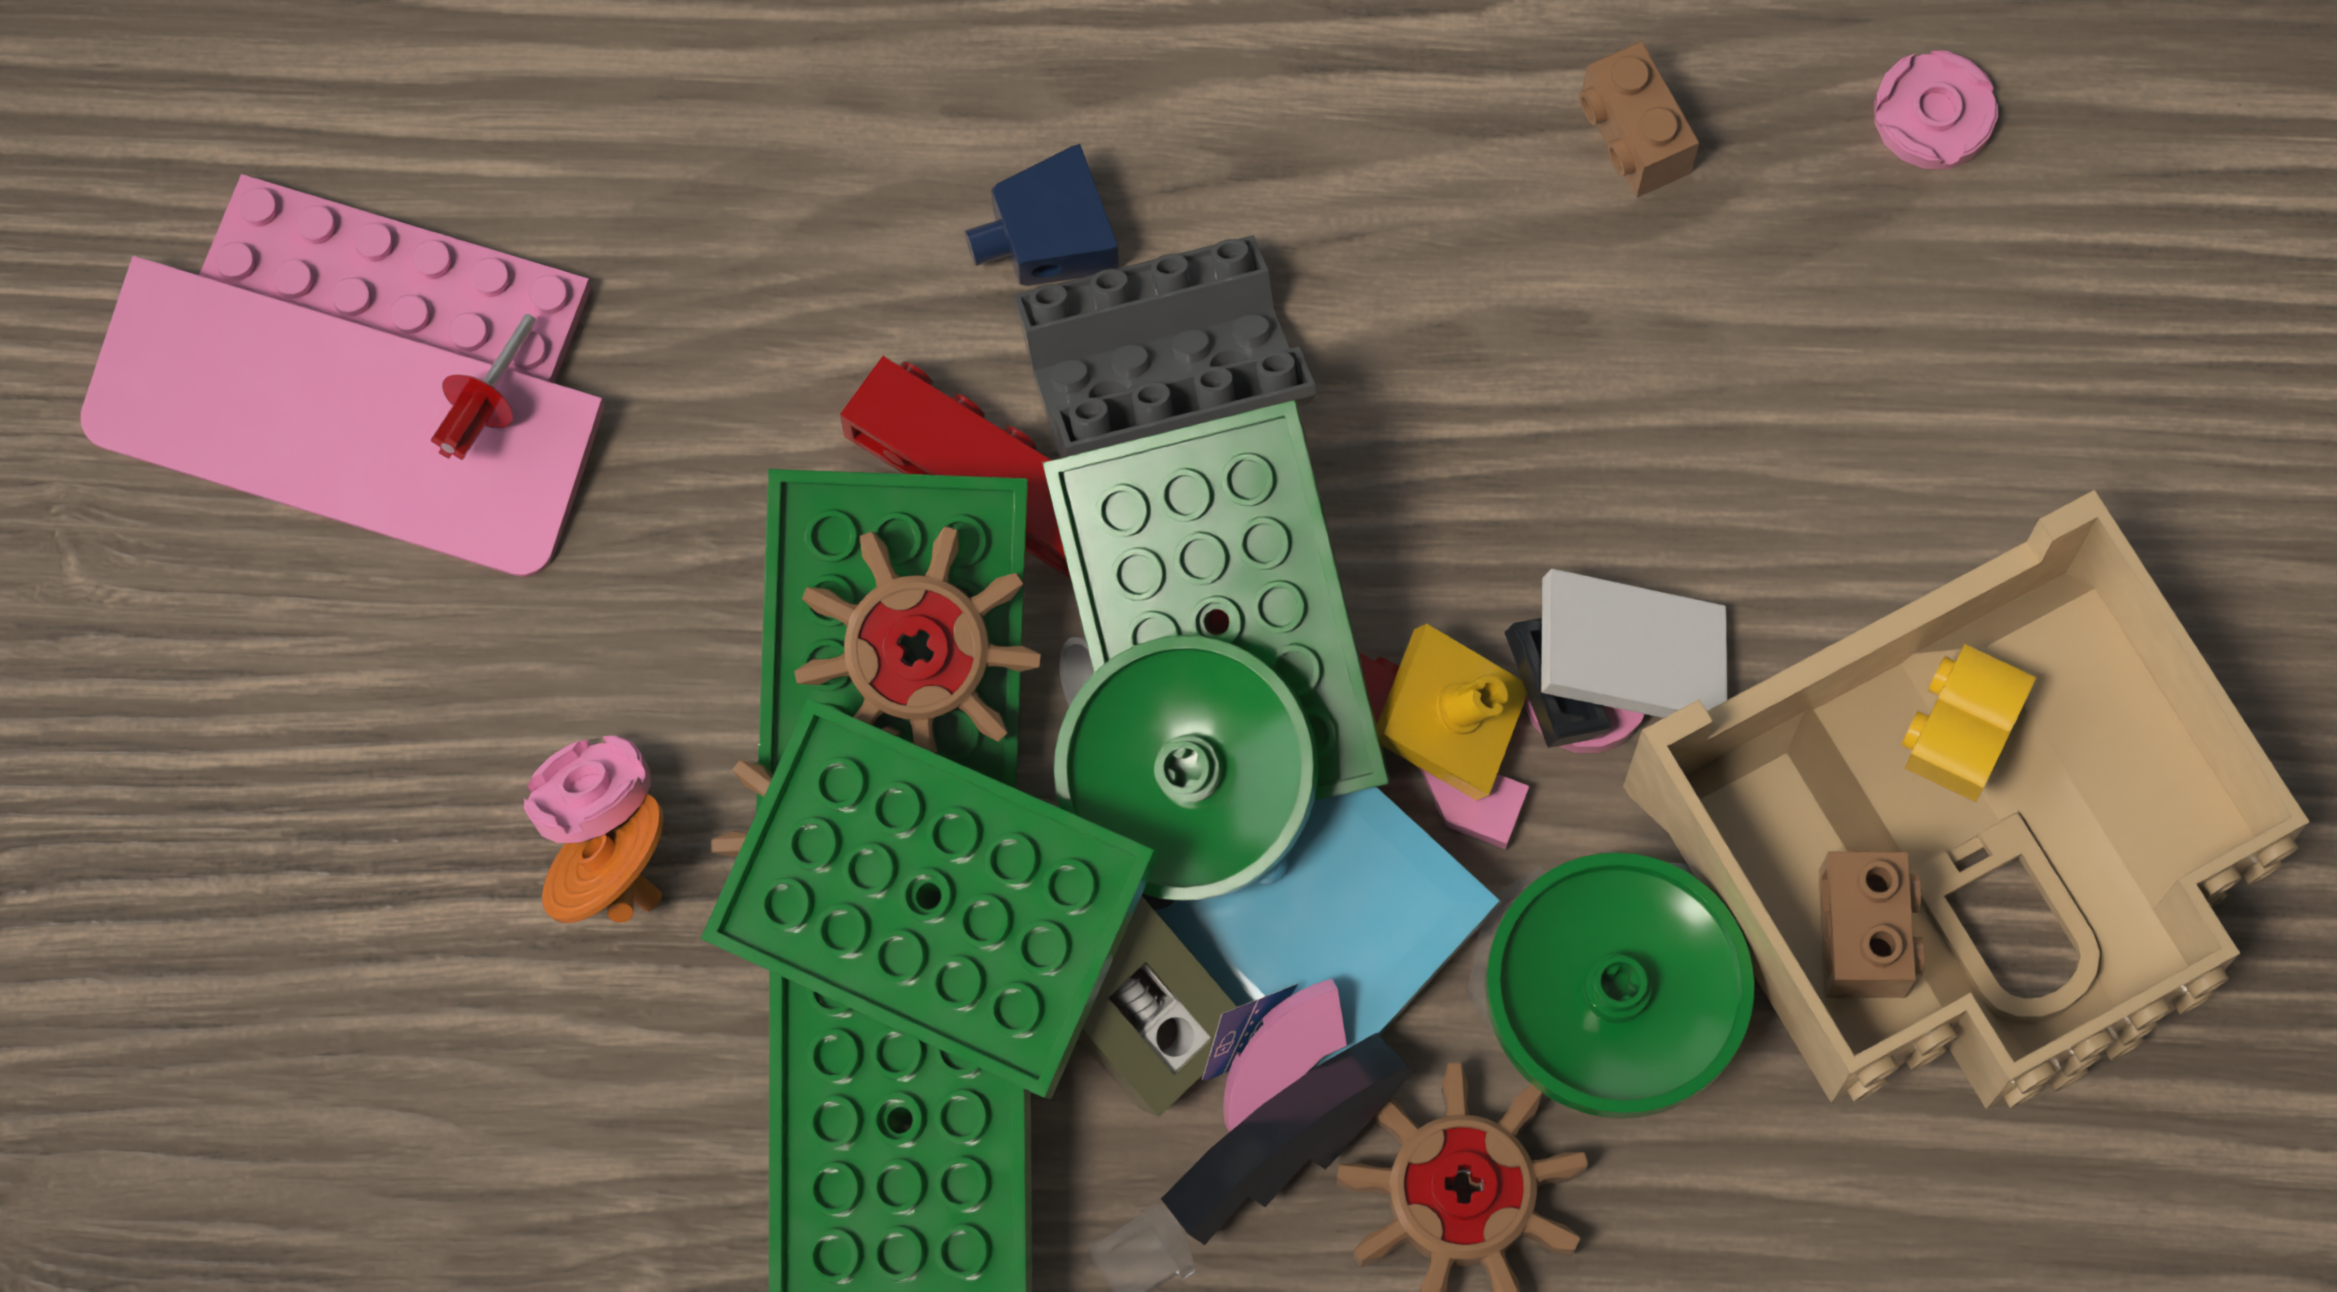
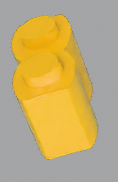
(1968, 722)

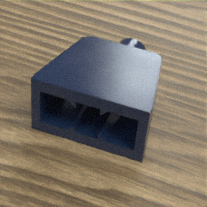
(1048, 223)

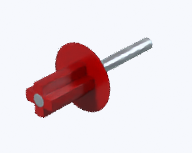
(477, 401)

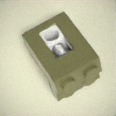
(1187, 993)

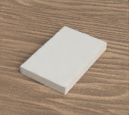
(1630, 646)

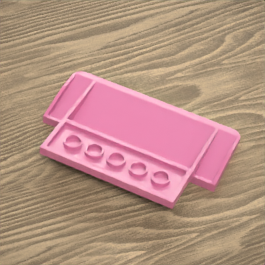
(319, 368)

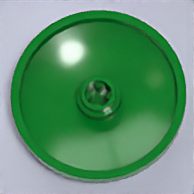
(1192, 758)
(1619, 985)

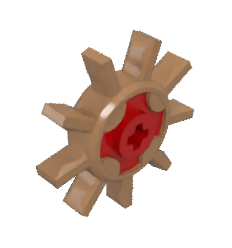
(908, 606)
(1494, 1167)

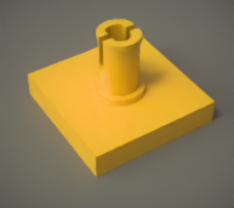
(1451, 712)

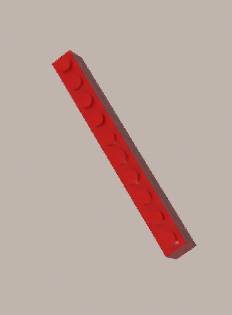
(929, 433)

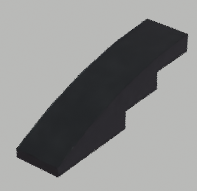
(1303, 1121)

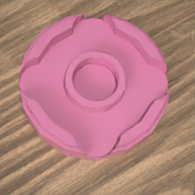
(1935, 110)
(587, 789)

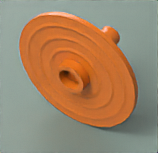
(606, 871)

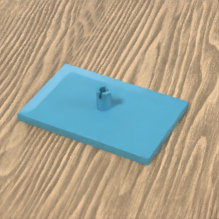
(1351, 903)

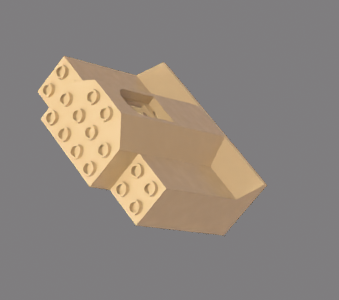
(2115, 790)

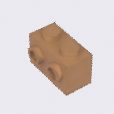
(1638, 119)
(1869, 924)

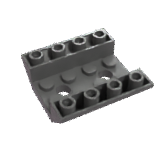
(1159, 346)

